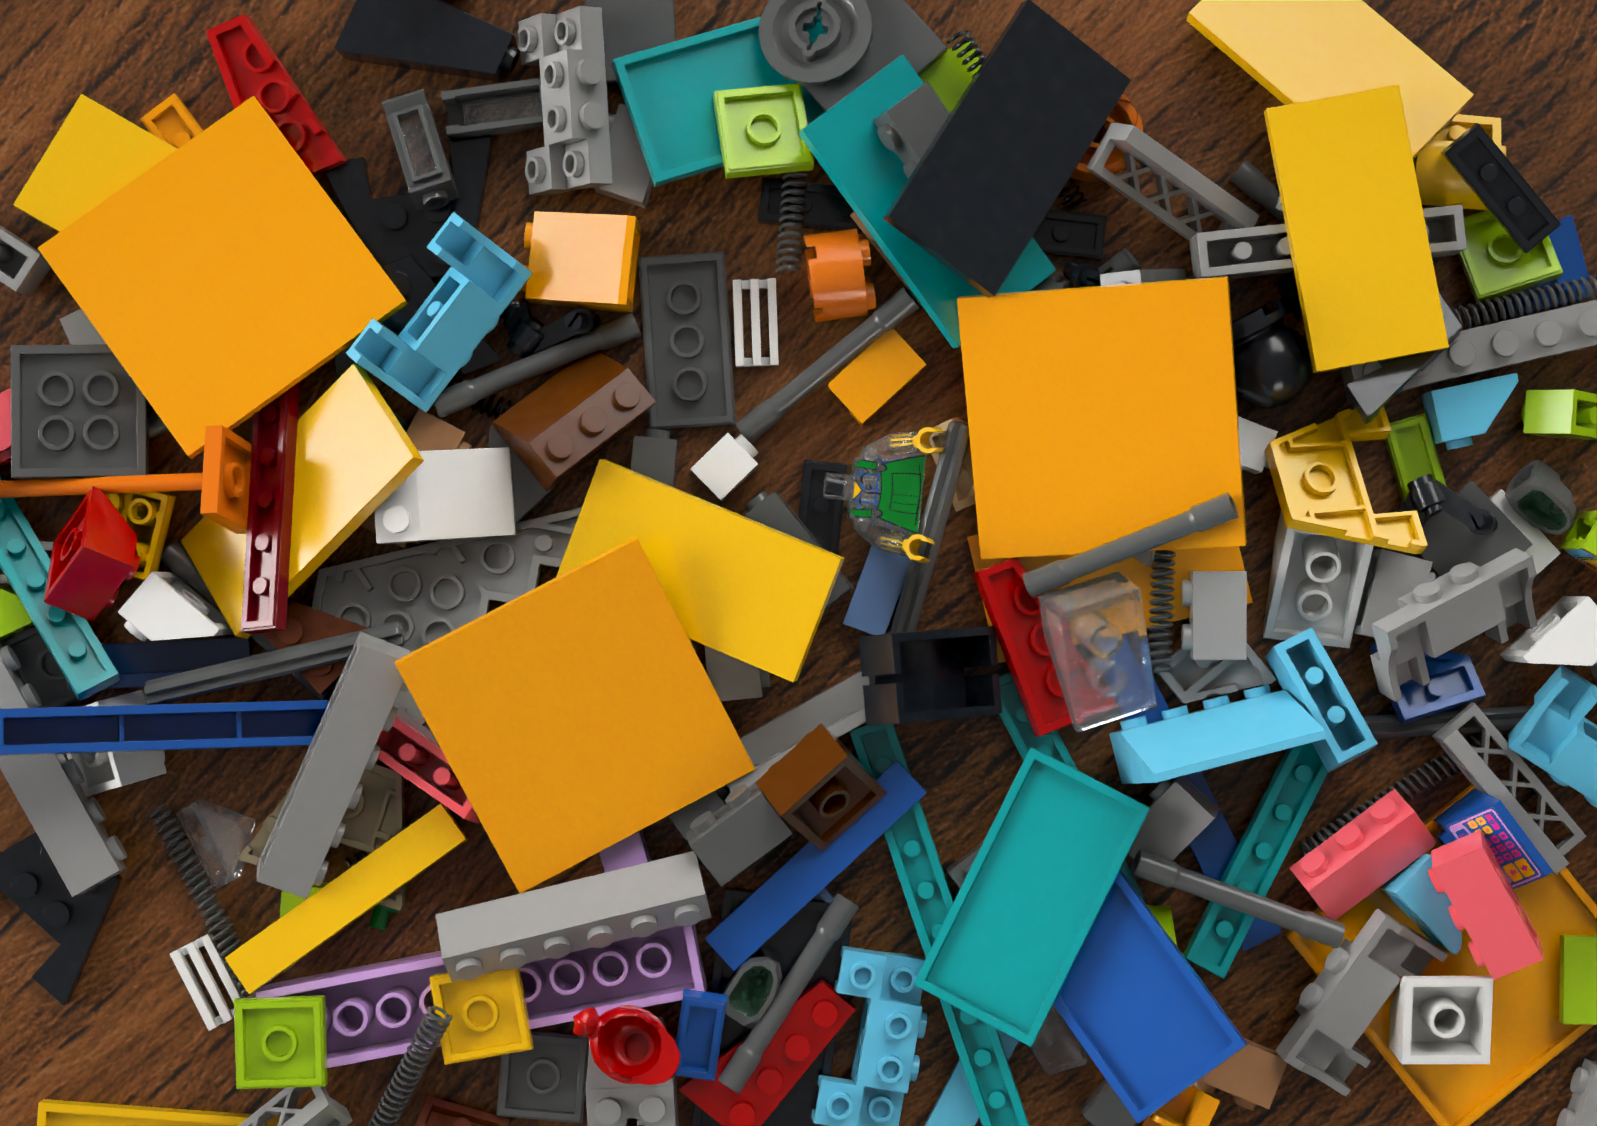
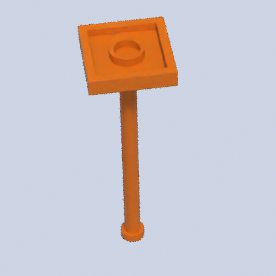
(222, 483)

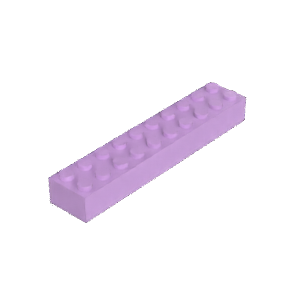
(381, 1004)

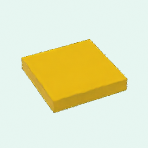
(486, 1014)

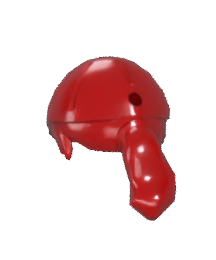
(629, 1044)

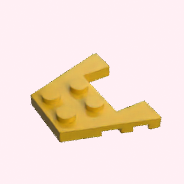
(1325, 490)

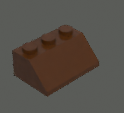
(573, 416)

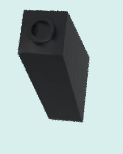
(427, 38)

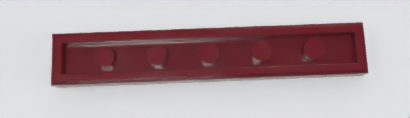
(270, 515)

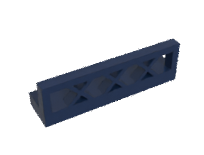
(152, 660)

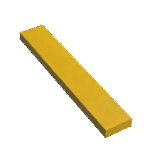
(346, 898)

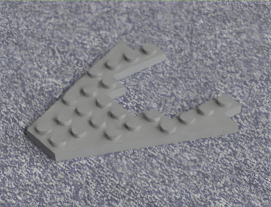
(442, 585)

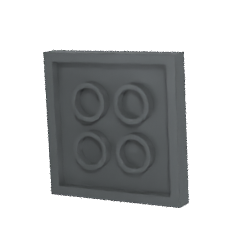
(75, 414)

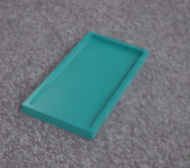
(673, 91)
(871, 179)
(1032, 896)

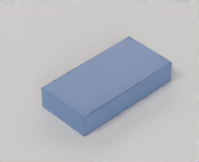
(877, 591)

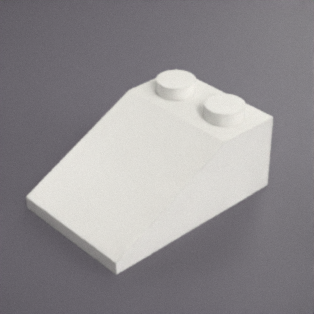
(451, 498)
(1315, 585)

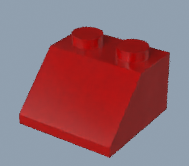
(91, 558)

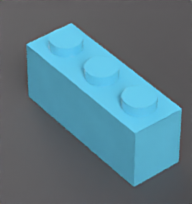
(1313, 681)

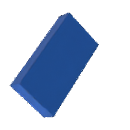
(700, 1033)

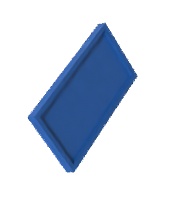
(1143, 1007)

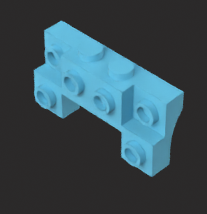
(449, 321)
(1559, 735)
(885, 1040)

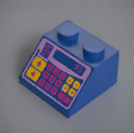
(1505, 837)

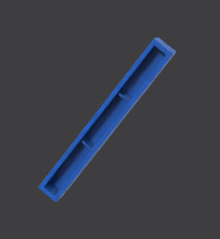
(158, 727)

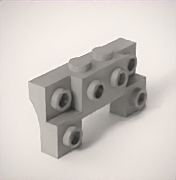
(573, 100)
(1449, 613)
(1349, 995)

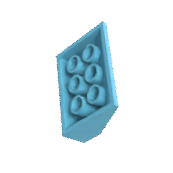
(1211, 736)

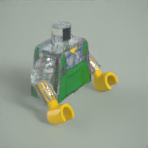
(887, 491)

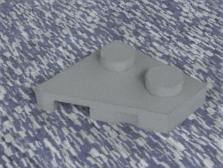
(1201, 679)

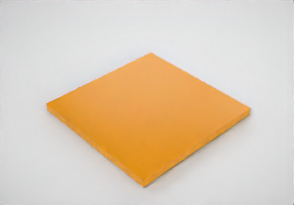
(222, 276)
(1100, 414)
(575, 714)
(1524, 1002)

